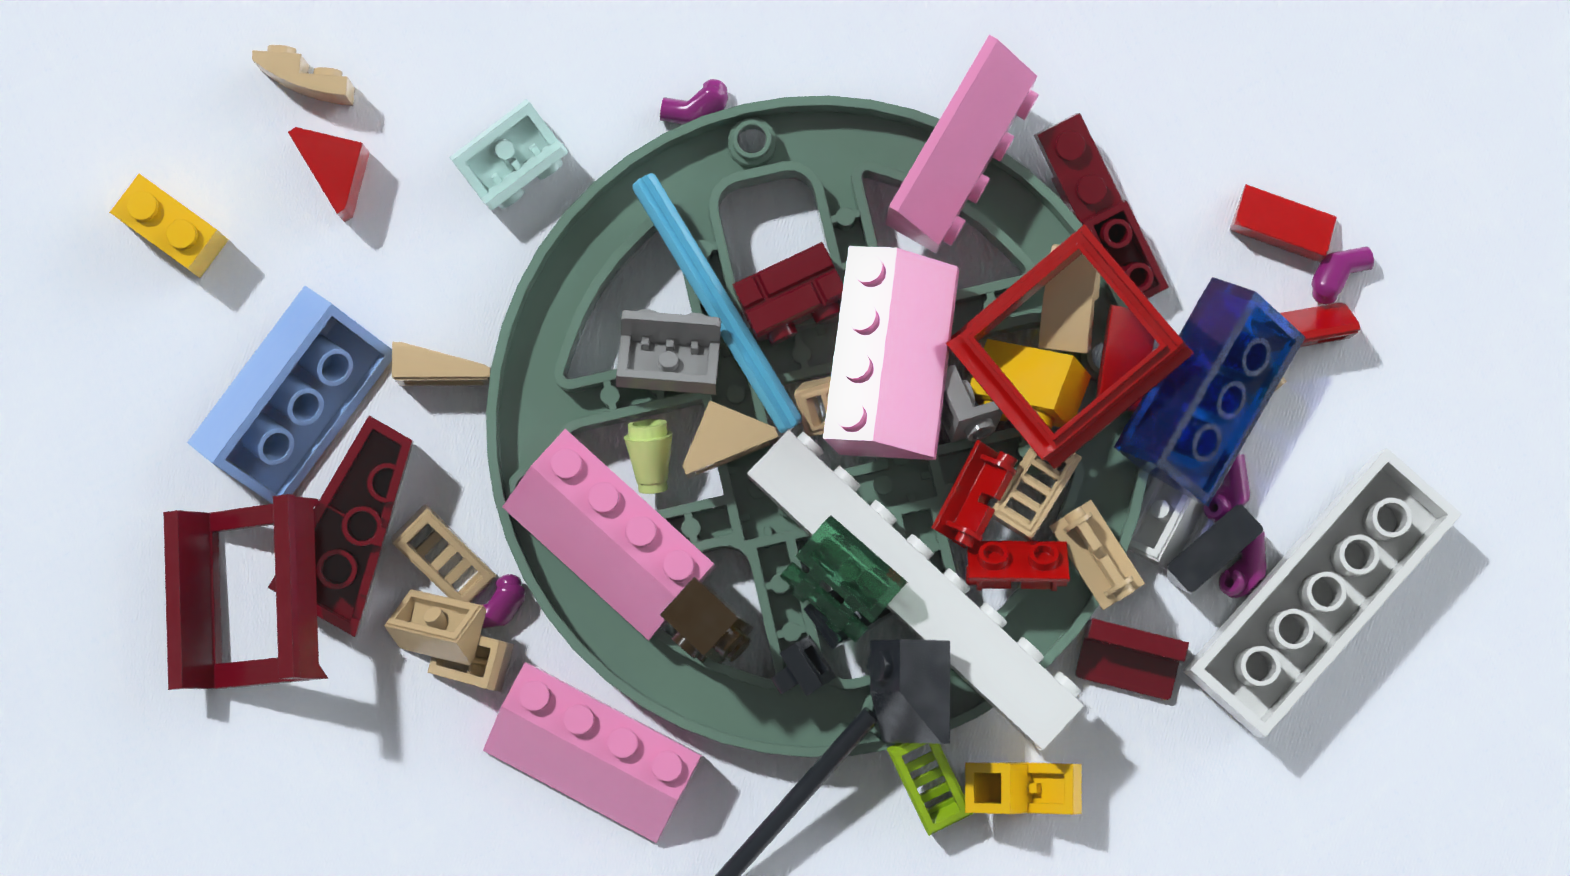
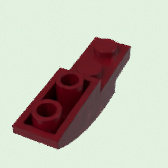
(1095, 201)

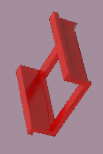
(1109, 405)

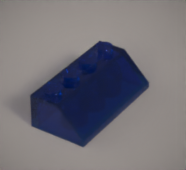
(1207, 407)

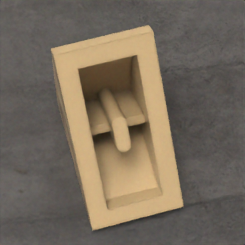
(724, 438)
(485, 671)

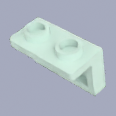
(509, 156)

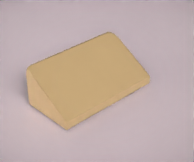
(437, 626)

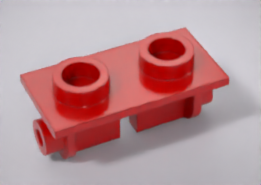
(966, 506)
(1028, 562)

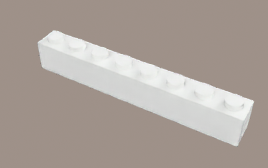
(931, 601)

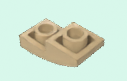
(292, 72)
(1069, 307)

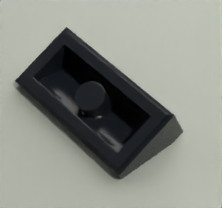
(1213, 549)

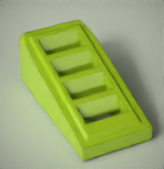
(943, 813)

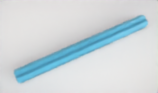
(717, 302)

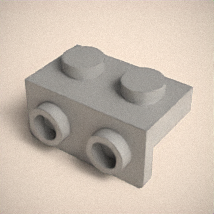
(669, 351)

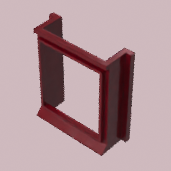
(195, 596)

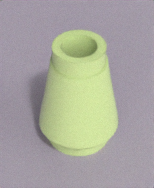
(649, 453)

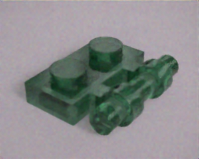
(851, 571)

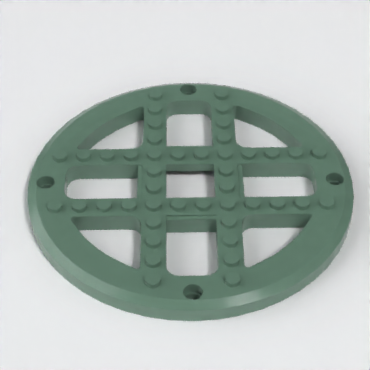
(530, 401)

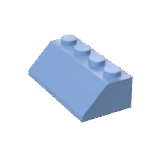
(292, 397)

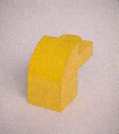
(1023, 788)

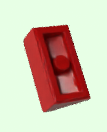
(1283, 223)
(1324, 323)
(1123, 347)

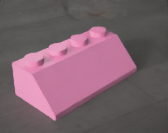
(962, 146)
(891, 354)
(606, 533)
(591, 752)

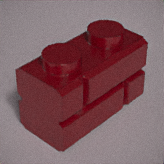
(790, 294)

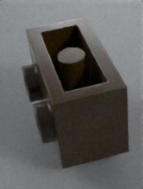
(707, 624)

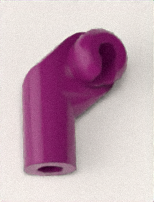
(708, 100)
(1335, 270)
(1232, 492)
(1247, 571)
(504, 602)

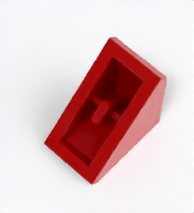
(336, 165)

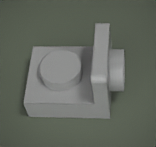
(959, 412)

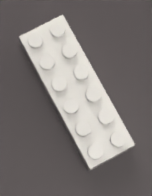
(1322, 592)

